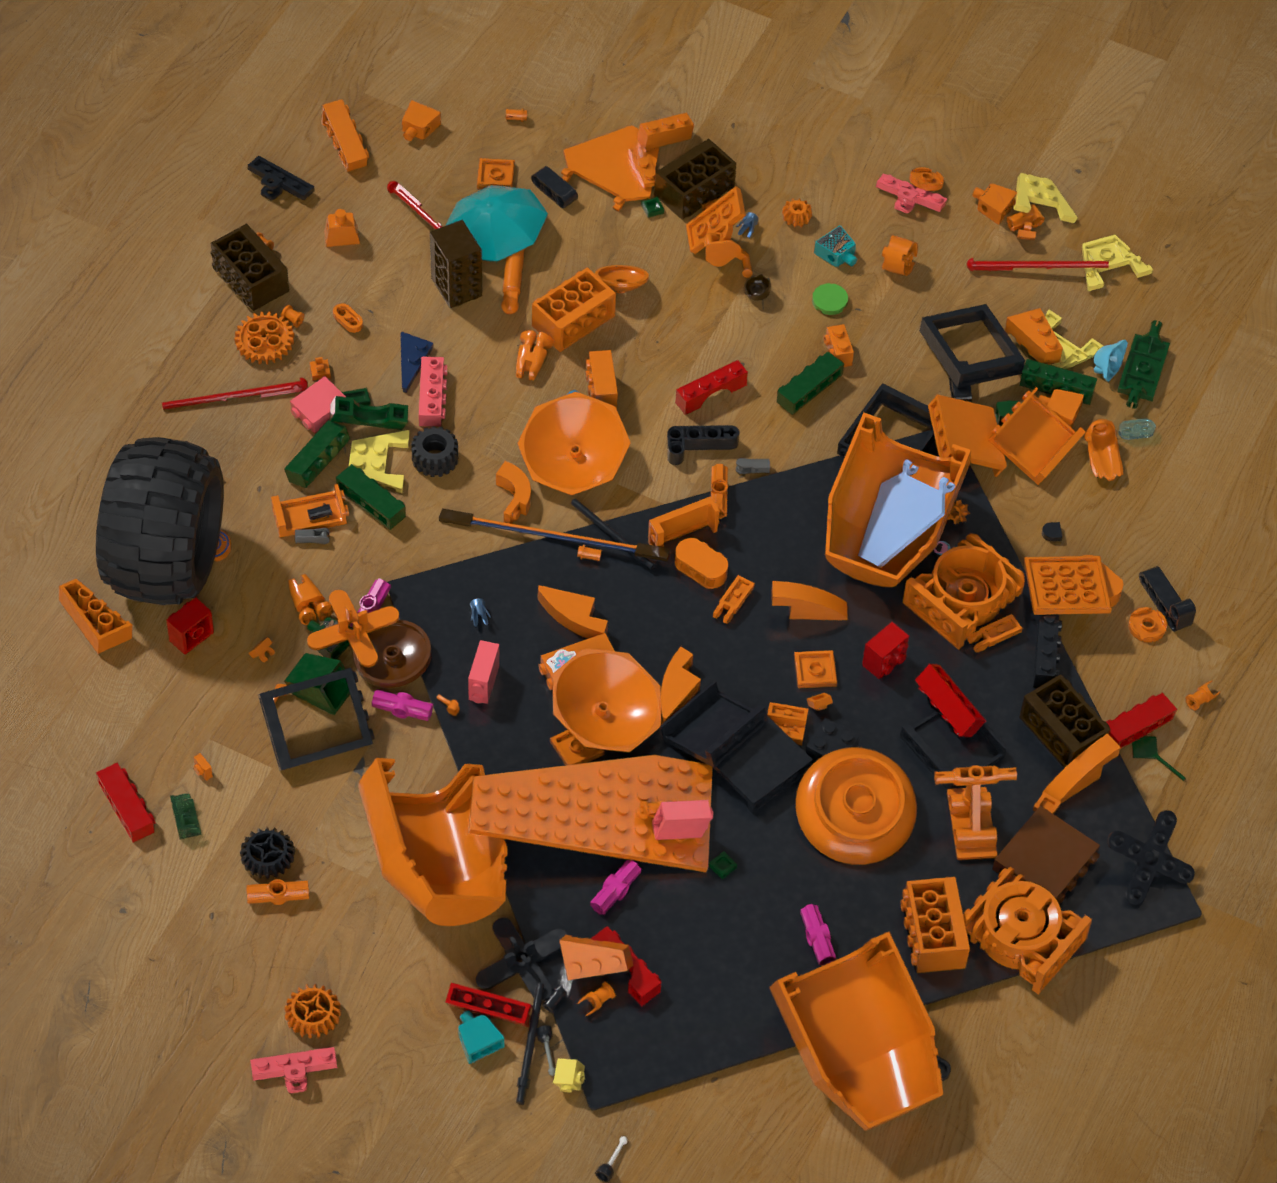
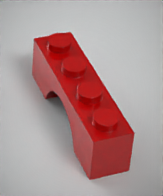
(692, 395)
(643, 983)

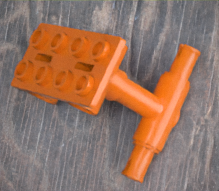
(971, 808)

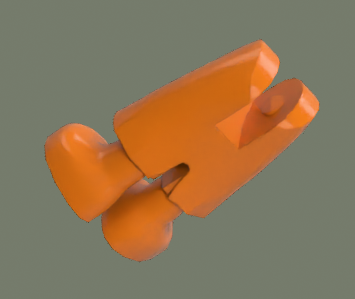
(532, 360)
(305, 594)

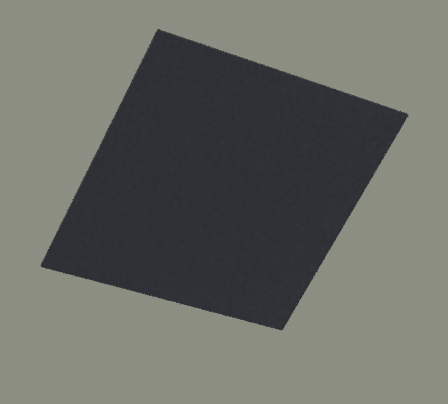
(735, 936)

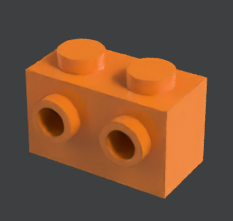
(839, 344)

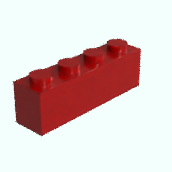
(950, 700)
(1141, 720)
(125, 802)
(489, 1004)

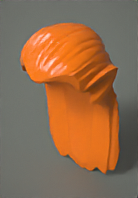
(1104, 449)

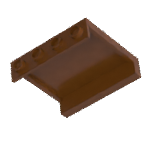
(1049, 853)

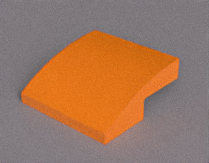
(789, 719)

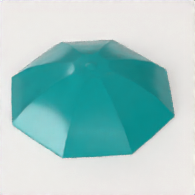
(501, 219)

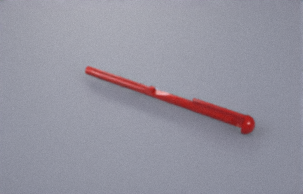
(395, 187)
(1009, 265)
(266, 391)

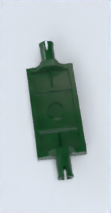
(1144, 366)

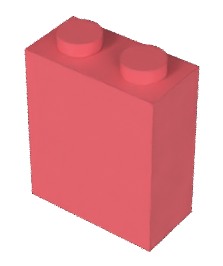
(314, 404)
(483, 672)
(682, 819)

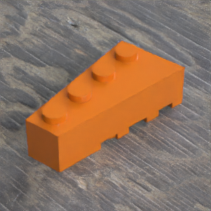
(344, 135)
(93, 617)

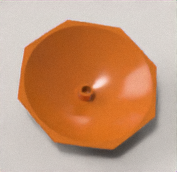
(573, 443)
(606, 700)

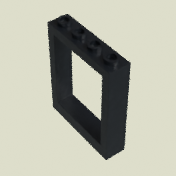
(977, 372)
(897, 402)
(275, 729)

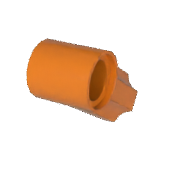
(1017, 220)

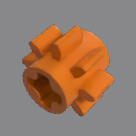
(962, 509)

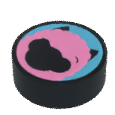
(942, 547)

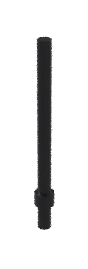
(608, 530)
(523, 1081)

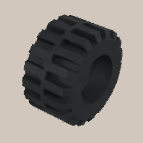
(434, 440)

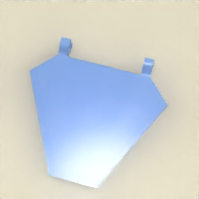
(902, 514)

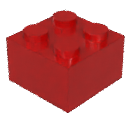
(190, 625)
(885, 650)

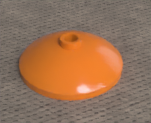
(622, 277)

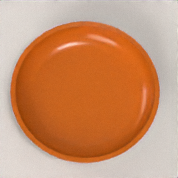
(856, 806)

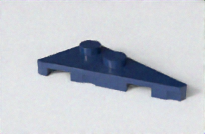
(412, 351)

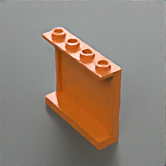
(966, 426)
(1034, 437)

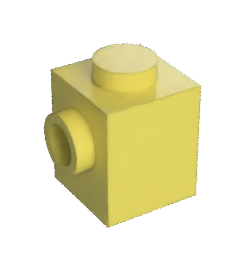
(569, 1075)

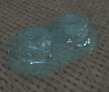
(1135, 429)

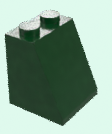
(324, 696)

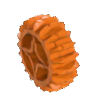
(316, 1021)

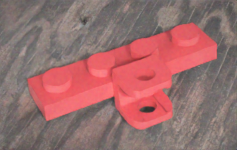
(910, 194)
(294, 1066)

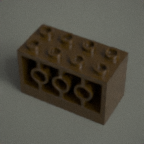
(695, 179)
(456, 263)
(249, 267)
(1062, 719)

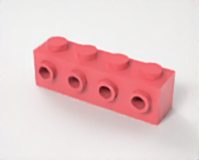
(431, 391)

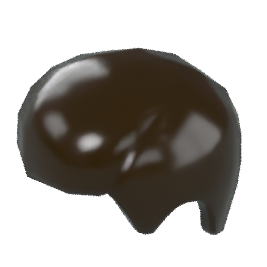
(758, 287)

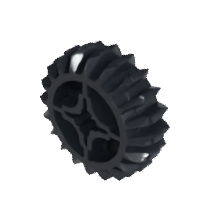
(263, 843)

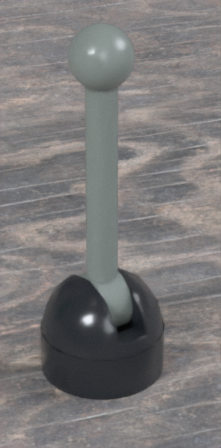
(544, 1035)

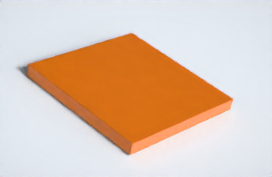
(1067, 585)

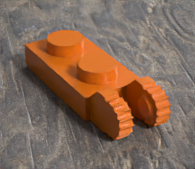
(643, 167)
(734, 598)
(995, 633)

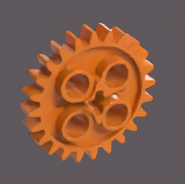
(264, 337)

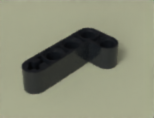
(699, 438)
(1178, 613)

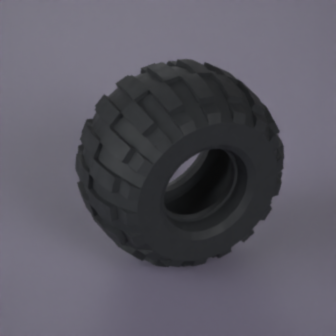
(159, 520)

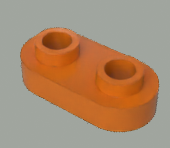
(350, 320)

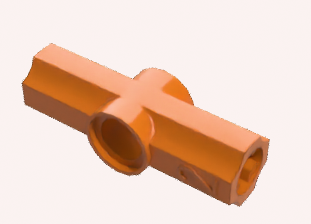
(719, 487)
(289, 891)

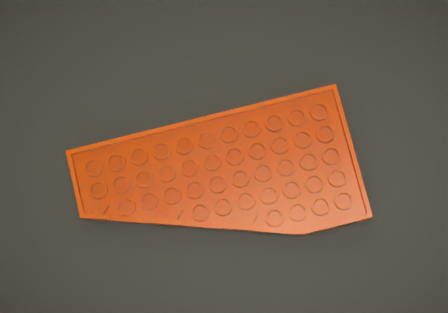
(594, 808)

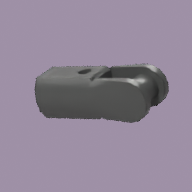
(747, 466)
(312, 536)

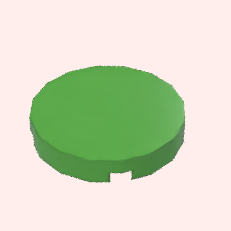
(830, 299)

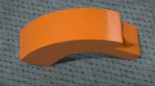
(516, 482)

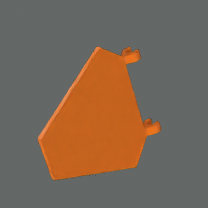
(608, 165)

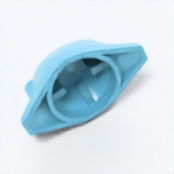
(1109, 359)

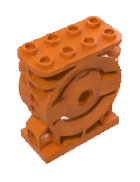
(964, 568)
(1034, 956)

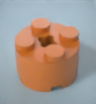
(899, 255)

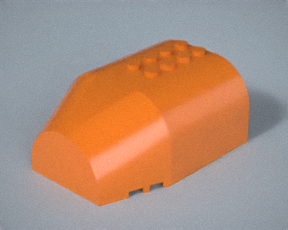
(867, 464)
(428, 848)
(863, 1033)

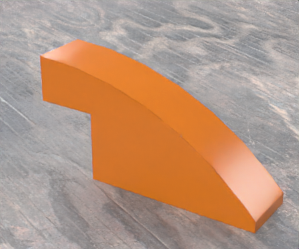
(808, 602)
(572, 611)
(678, 684)
(1083, 769)

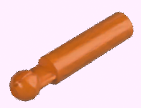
(512, 282)

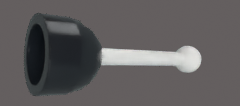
(605, 1171)

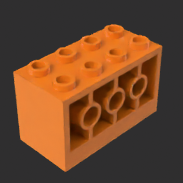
(574, 309)
(935, 925)

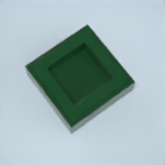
(652, 207)
(722, 865)

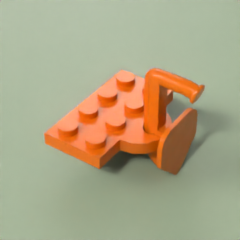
(714, 230)

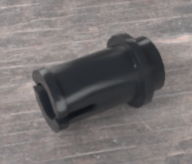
(319, 512)
(554, 999)

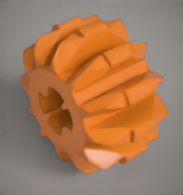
(797, 212)

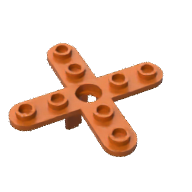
(362, 624)

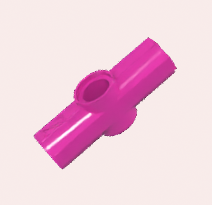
(375, 597)
(402, 705)
(615, 887)
(818, 934)

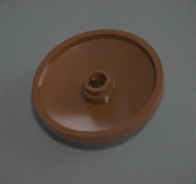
(402, 655)

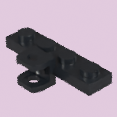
(277, 179)

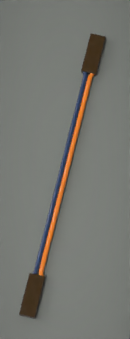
(640, 549)

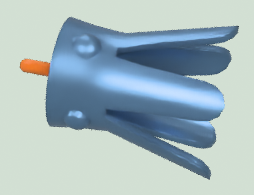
(749, 220)
(478, 607)

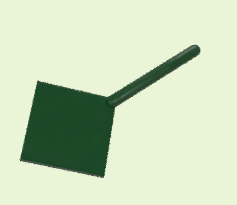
(1147, 748)

